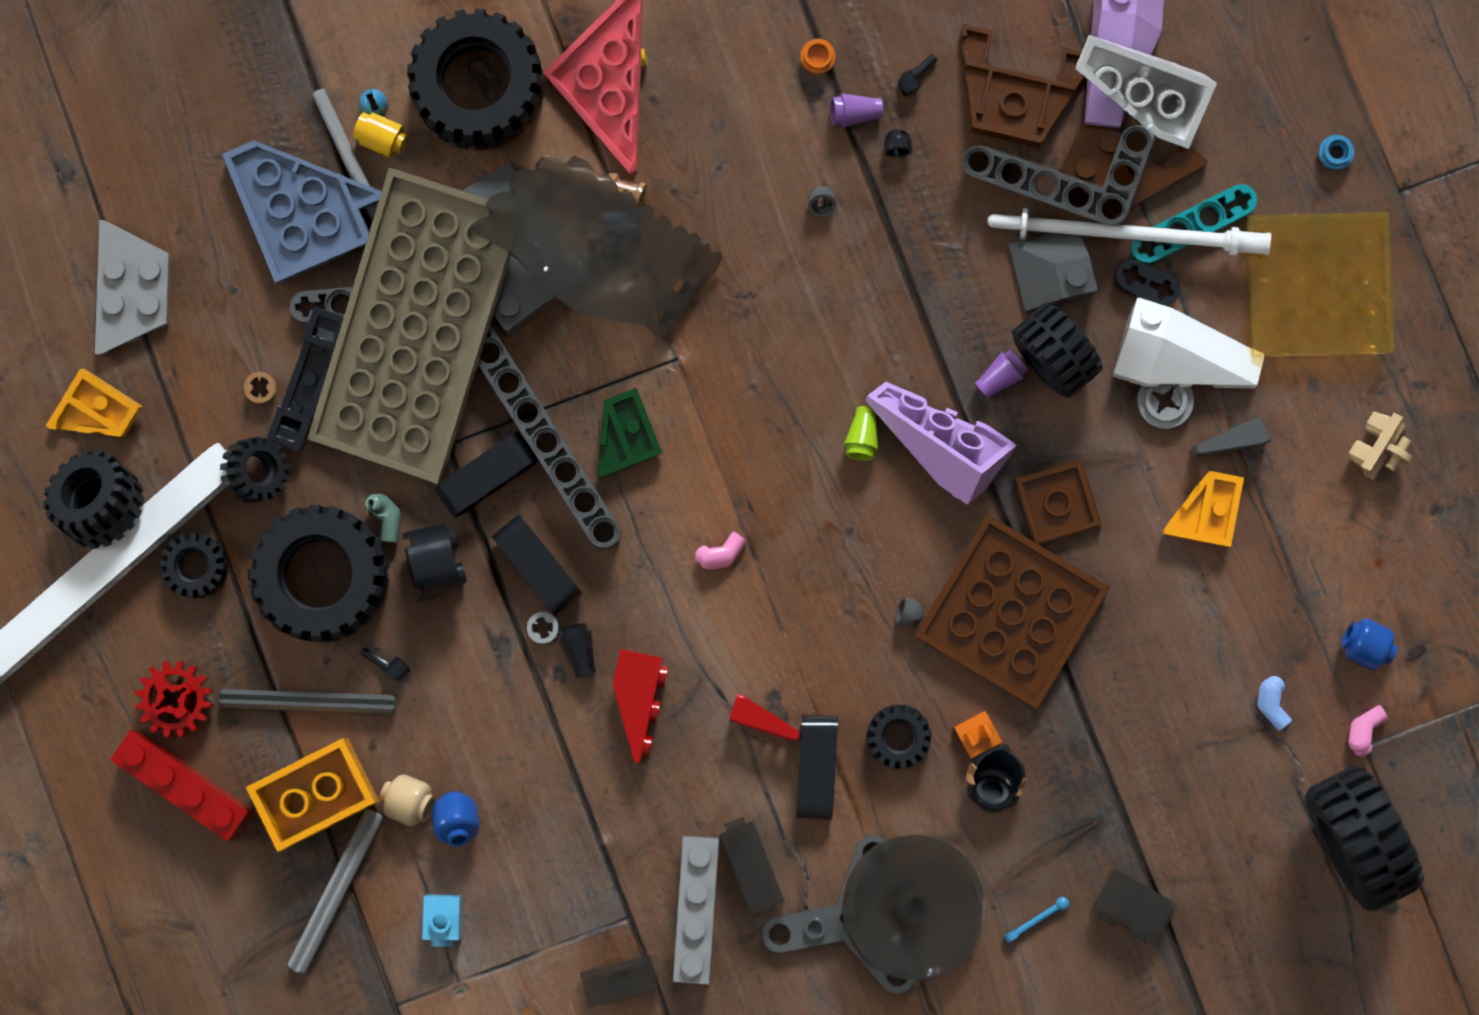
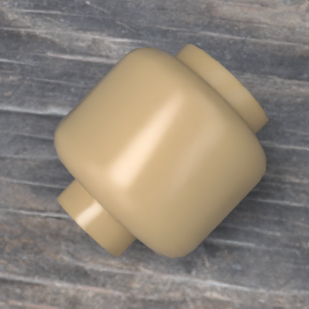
(407, 800)

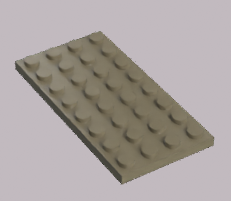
(412, 329)

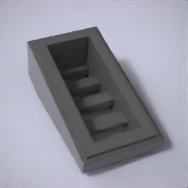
(1244, 436)

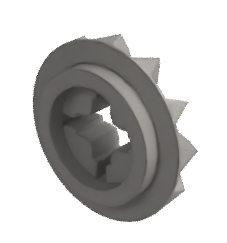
(1168, 417)

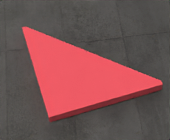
(603, 79)

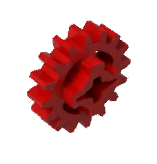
(164, 686)

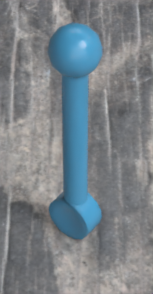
(1062, 904)

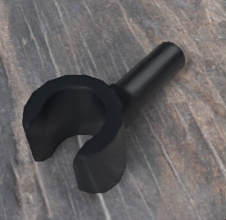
(908, 81)
(395, 669)

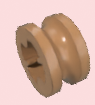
(249, 388)

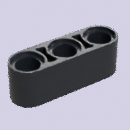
(486, 474)
(537, 565)
(817, 767)

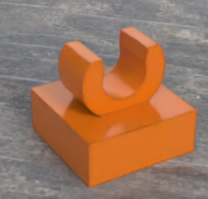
(977, 734)

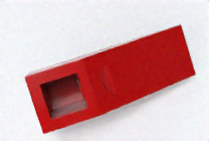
(635, 690)

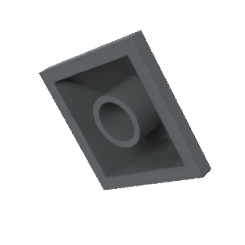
(1052, 270)

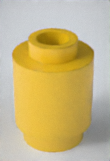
(379, 134)

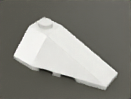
(1150, 89)
(1175, 349)

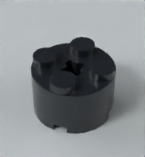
(433, 561)

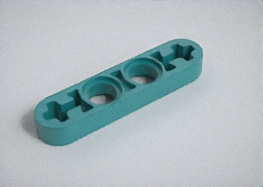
(1191, 221)

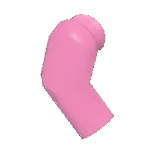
(720, 556)

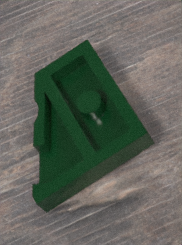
(625, 434)

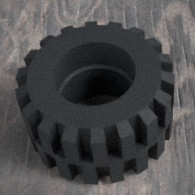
(1057, 350)
(78, 484)

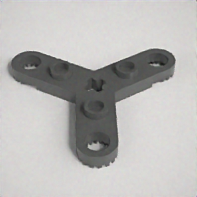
(824, 926)

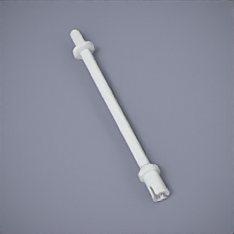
(1231, 240)

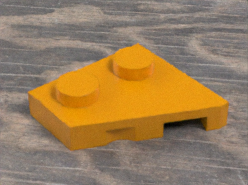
(94, 408)

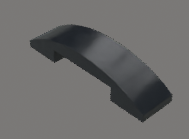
(301, 399)

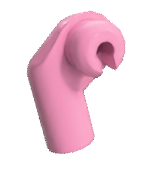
(1362, 728)

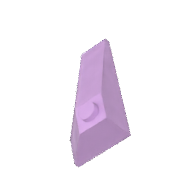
(1128, 24)
(951, 450)

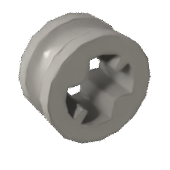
(549, 618)

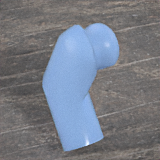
(1269, 702)

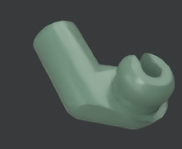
(387, 514)

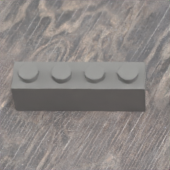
(696, 909)

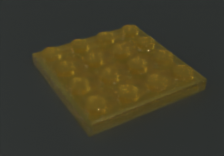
(1321, 285)

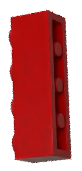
(182, 785)

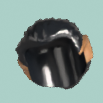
(996, 779)

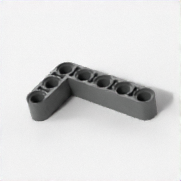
(1066, 183)

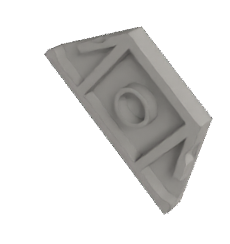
(130, 288)

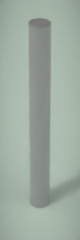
(341, 142)

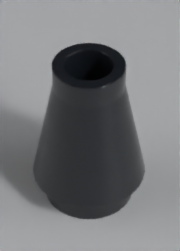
(578, 648)

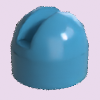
(380, 99)

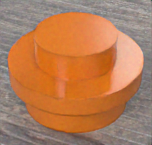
(818, 56)

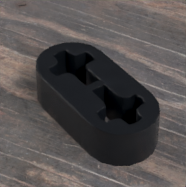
(1149, 275)

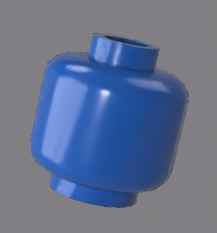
(1369, 644)
(455, 819)

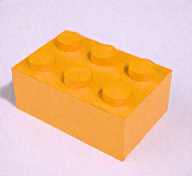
(312, 794)

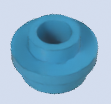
(1340, 142)

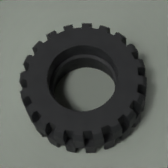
(468, 34)
(271, 565)
(1364, 838)

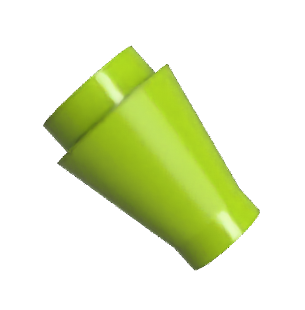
(862, 436)

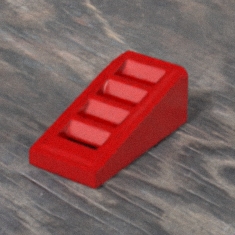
(754, 716)

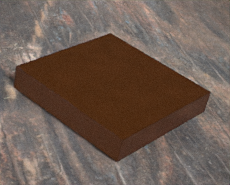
(1057, 502)

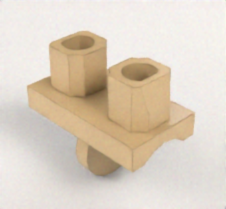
(1388, 432)

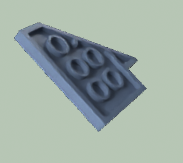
(298, 208)

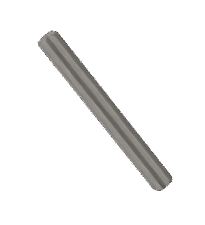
(335, 891)

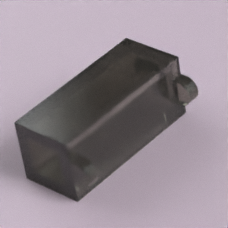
(751, 865)

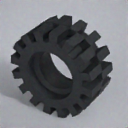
(272, 469)
(215, 565)
(921, 736)

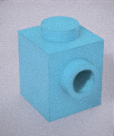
(442, 919)

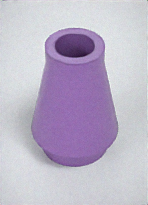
(854, 109)
(1002, 373)

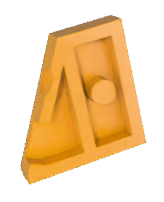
(1208, 511)

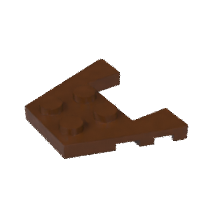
(1012, 102)
(1093, 154)

